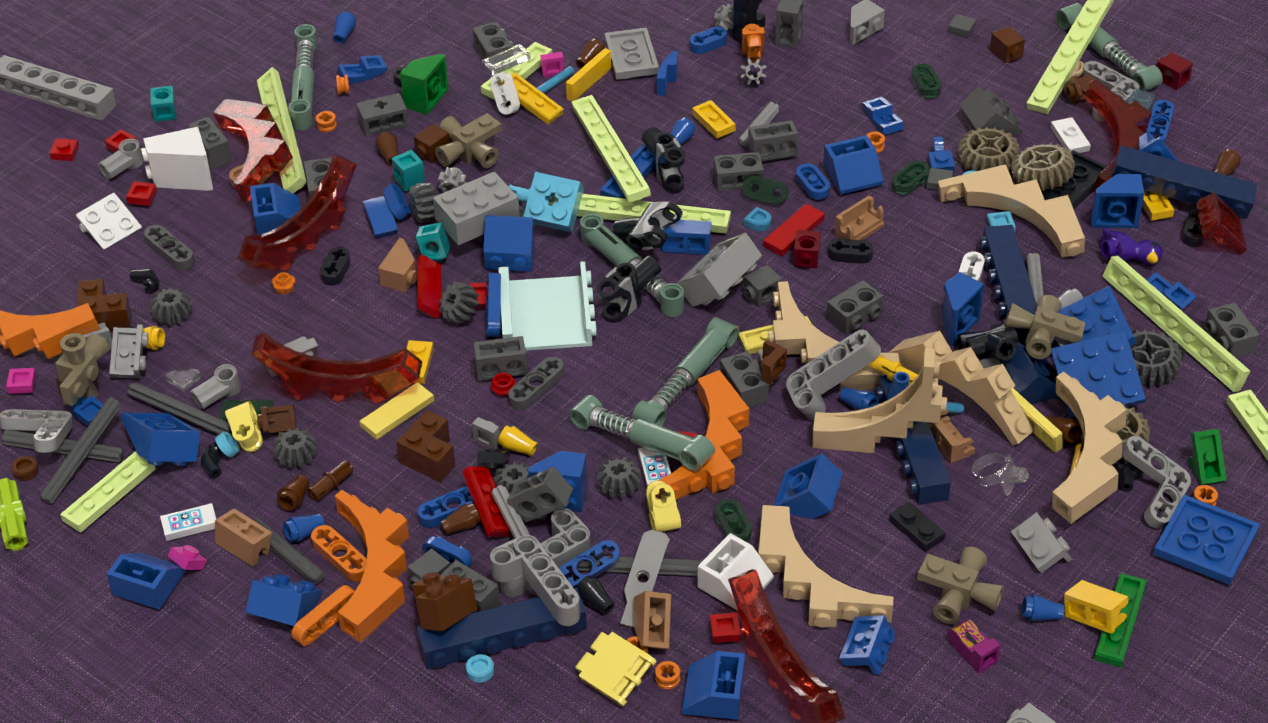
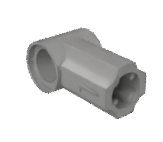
(128, 157)
(224, 383)

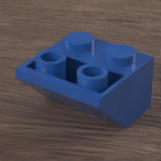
(852, 164)
(272, 206)
(574, 470)
(143, 578)
(282, 599)
(715, 686)

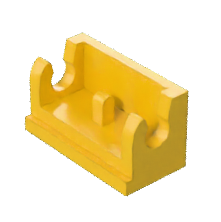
(1095, 606)

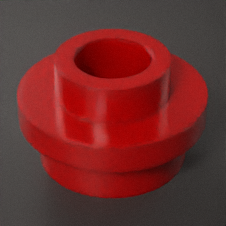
(502, 384)

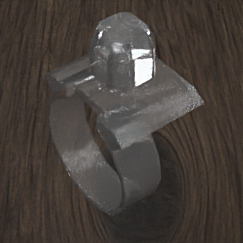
(1006, 477)

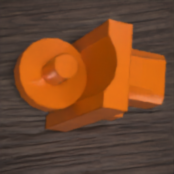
(753, 42)

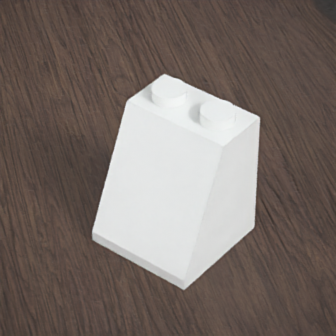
(177, 160)

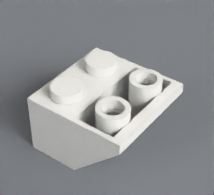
(726, 561)

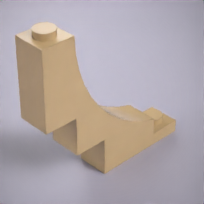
(996, 190)

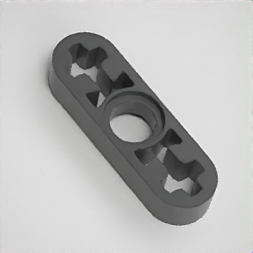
(186, 258)
(532, 392)

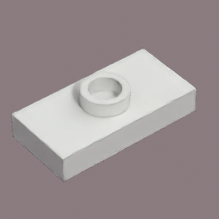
(1070, 135)

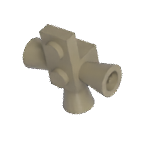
(469, 141)
(1044, 325)
(78, 366)
(959, 584)

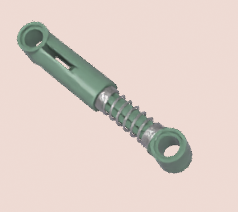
(1108, 47)
(303, 78)
(617, 252)
(718, 336)
(689, 450)

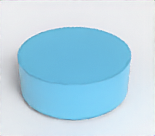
(227, 444)
(479, 668)

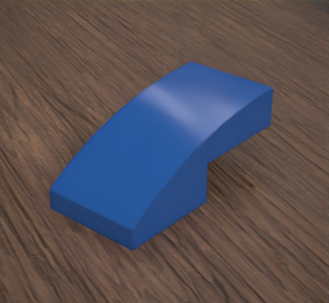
(366, 69)
(667, 73)
(882, 116)
(380, 217)
(1176, 293)

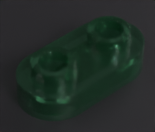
(926, 80)
(910, 177)
(766, 189)
(736, 523)

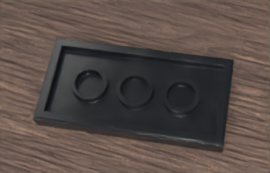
(1081, 183)

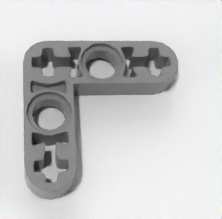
(1102, 73)
(50, 426)
(1165, 477)

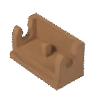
(859, 220)
(950, 440)
(242, 536)

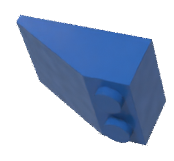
(162, 438)

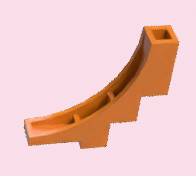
(44, 331)
(726, 417)
(379, 588)

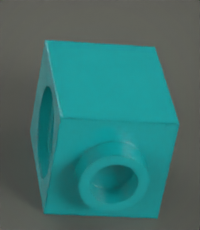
(163, 103)
(408, 170)
(433, 233)

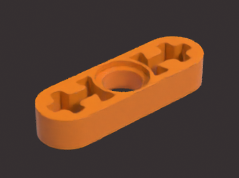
(337, 542)
(321, 617)

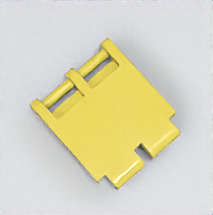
(614, 666)

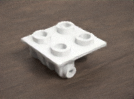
(108, 221)

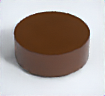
(25, 468)

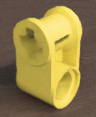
(245, 426)
(663, 511)

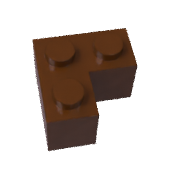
(109, 308)
(427, 448)
(443, 600)

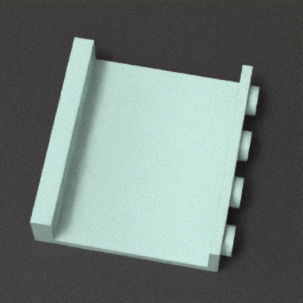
(548, 310)

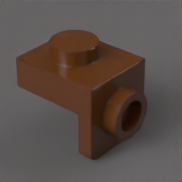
(277, 419)

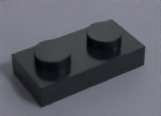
(493, 457)
(917, 526)

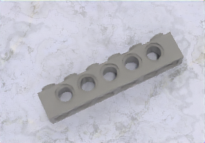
(56, 88)

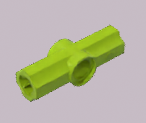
(12, 516)

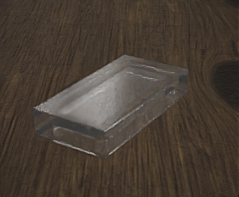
(506, 59)

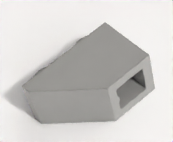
(865, 20)

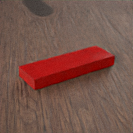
(785, 235)
(429, 286)
(480, 486)

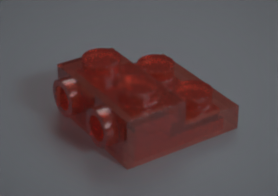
(1221, 223)

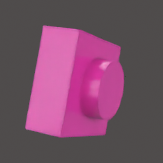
(551, 64)
(21, 380)
(187, 557)

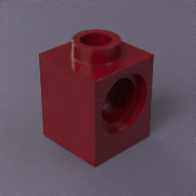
(1175, 70)
(807, 249)

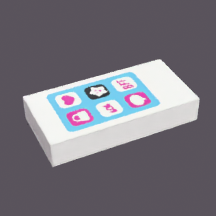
(653, 465)
(188, 522)

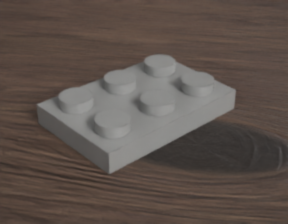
(631, 53)

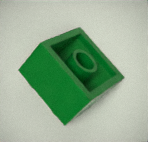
(424, 83)

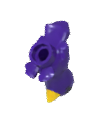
(1122, 245)

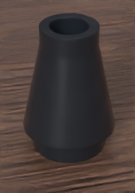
(594, 594)

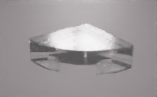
(183, 379)

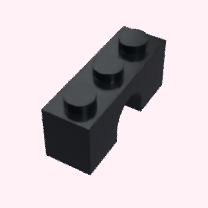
(746, 13)

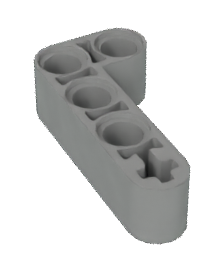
(830, 369)
(568, 540)
(528, 558)

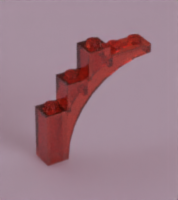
(1123, 119)
(266, 145)
(301, 231)
(338, 379)
(764, 639)

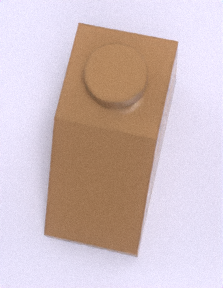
(398, 268)
(652, 619)

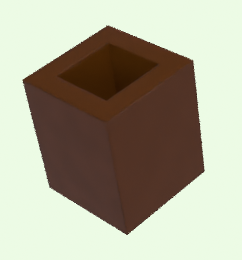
(1007, 44)
(428, 140)

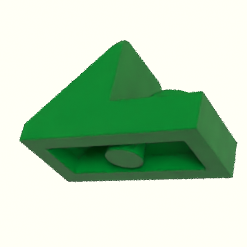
(1208, 456)

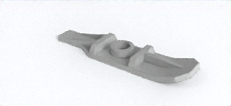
(647, 563)

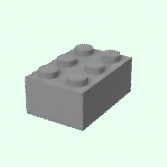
(466, 206)
(720, 270)

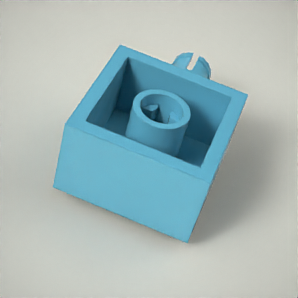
(543, 191)

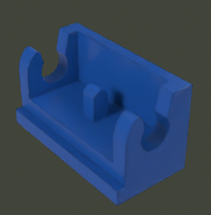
(688, 237)

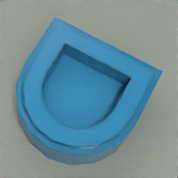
(758, 220)

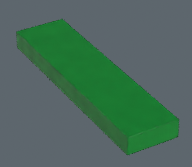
(1114, 646)

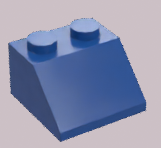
(1118, 202)
(509, 243)
(961, 305)
(809, 487)

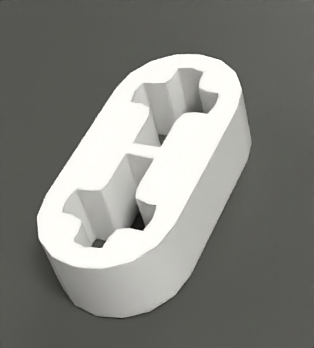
(505, 93)
(974, 271)

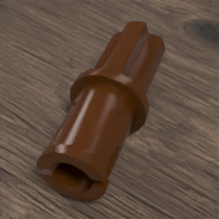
(329, 481)

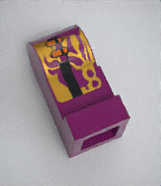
(974, 645)

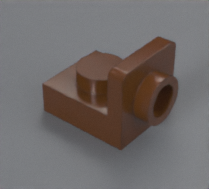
(1077, 87)
(773, 361)

